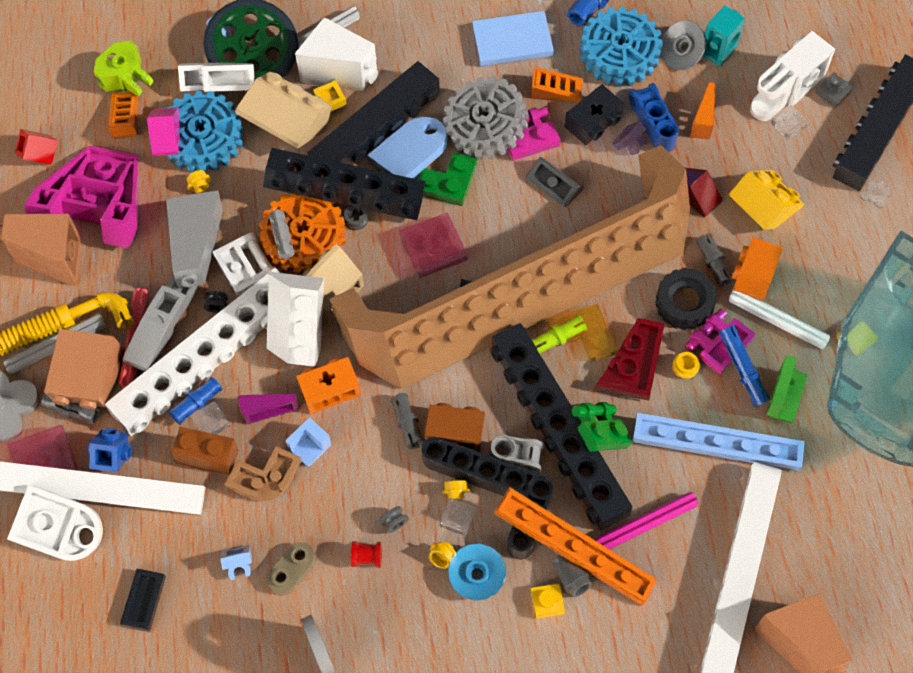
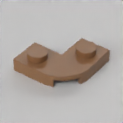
(264, 483)

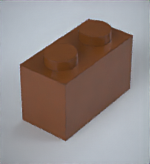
(456, 425)
(205, 451)

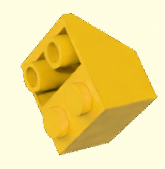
(766, 198)

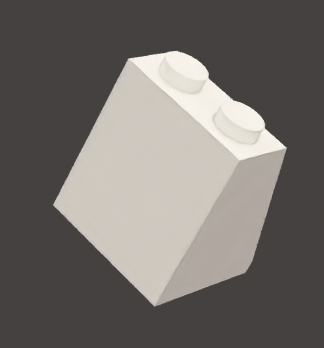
(336, 55)

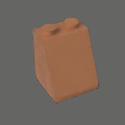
(43, 244)
(83, 369)
(806, 636)

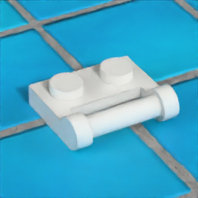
(237, 267)

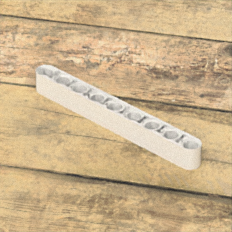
(741, 570)

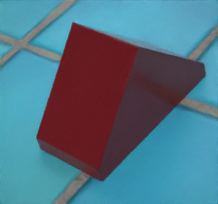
(702, 191)

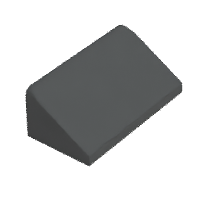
(554, 182)

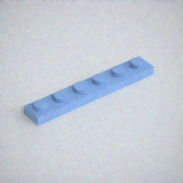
(718, 441)

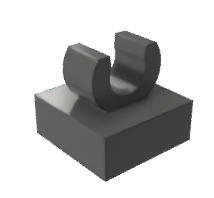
(834, 89)

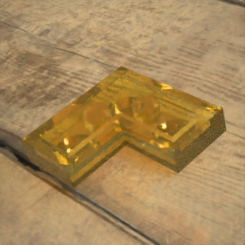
(596, 338)

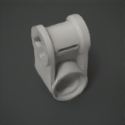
(518, 451)

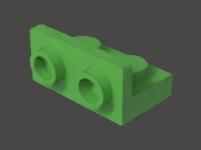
(787, 392)

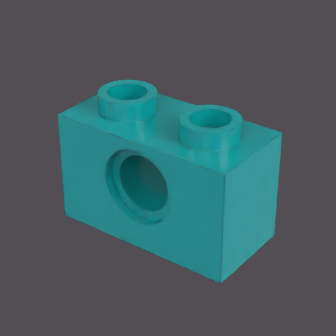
(723, 35)

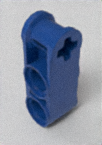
(654, 116)

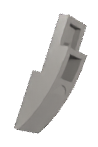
(158, 324)

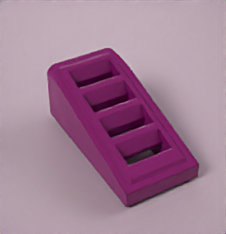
(265, 406)

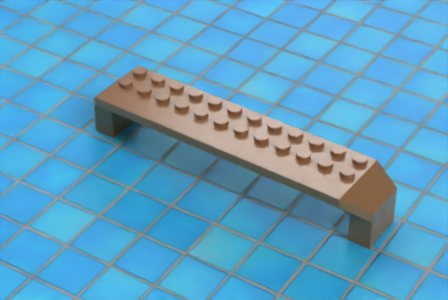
(526, 291)

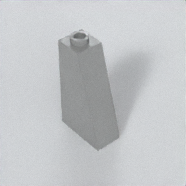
(192, 234)

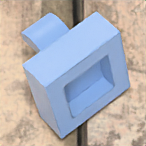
(236, 558)

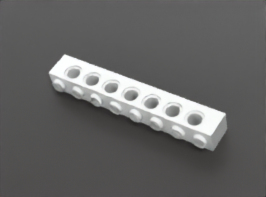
(187, 354)

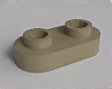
(293, 569)

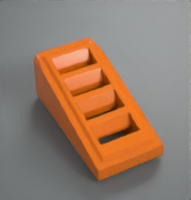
(551, 77)
(704, 118)
(124, 129)

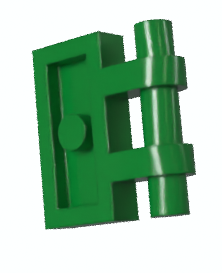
(604, 433)

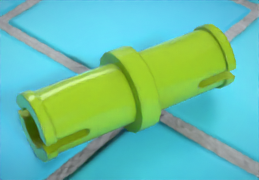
(559, 334)

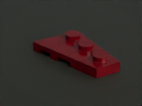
(635, 363)

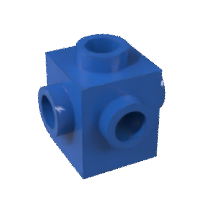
(109, 450)

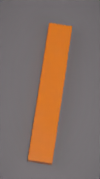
(575, 546)

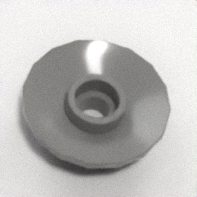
(674, 45)

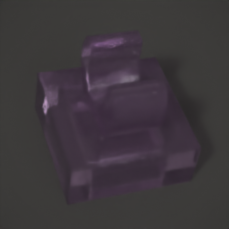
(629, 136)

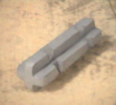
(281, 234)

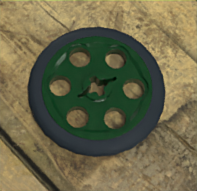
(267, 15)

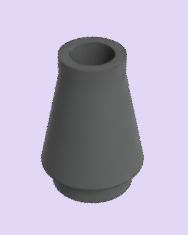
(573, 577)

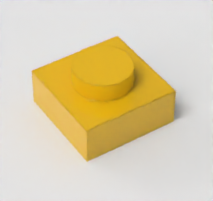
(331, 95)
(547, 601)

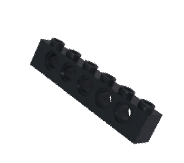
(344, 184)

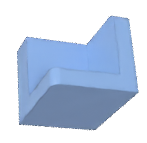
(308, 442)

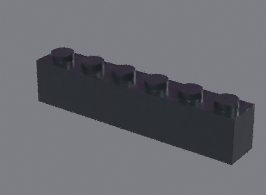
(379, 117)
(877, 128)

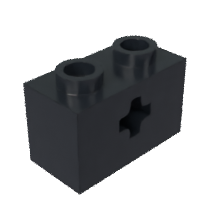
(594, 115)

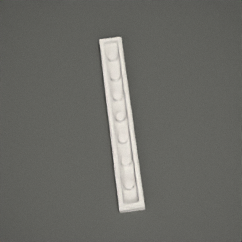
(104, 488)

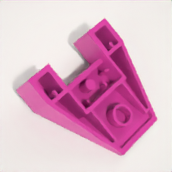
(94, 188)

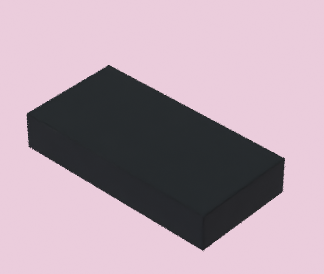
(143, 600)

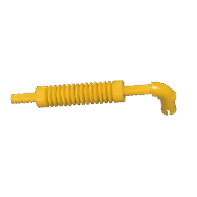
(62, 318)

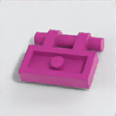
(536, 138)
(715, 351)

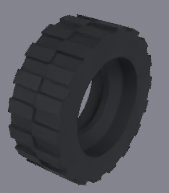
(686, 318)

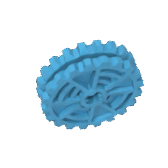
(620, 46)
(207, 132)

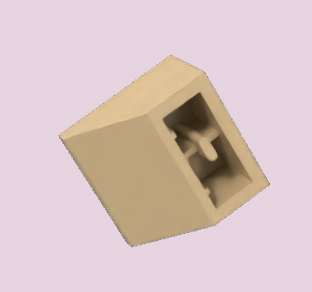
(338, 274)

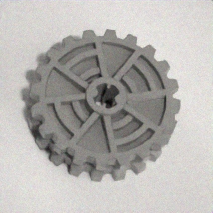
(486, 117)

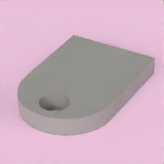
(317, 644)

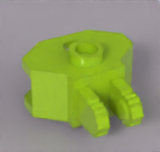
(122, 70)

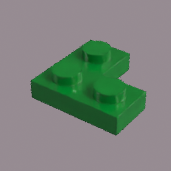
(453, 184)

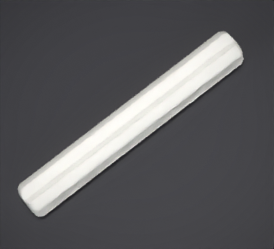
(780, 319)

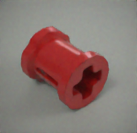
(366, 554)

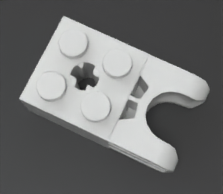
(792, 76)

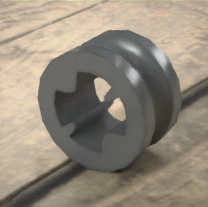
(349, 221)
(394, 519)

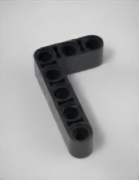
(496, 483)

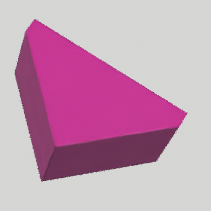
(164, 131)

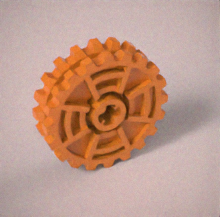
(312, 228)

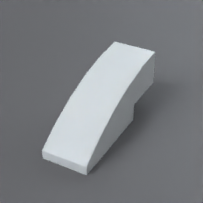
(215, 76)

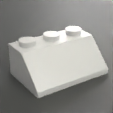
(295, 317)

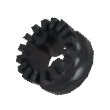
(215, 301)

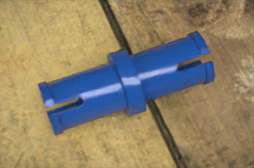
(195, 400)

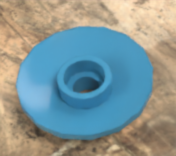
(477, 558)

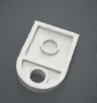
(54, 524)

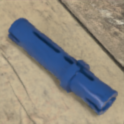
(749, 376)

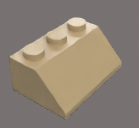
(284, 110)

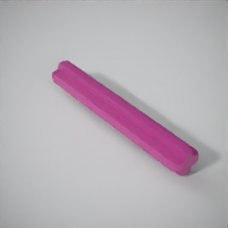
(648, 521)

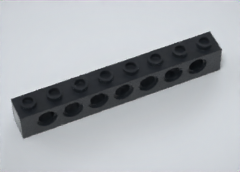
(517, 342)

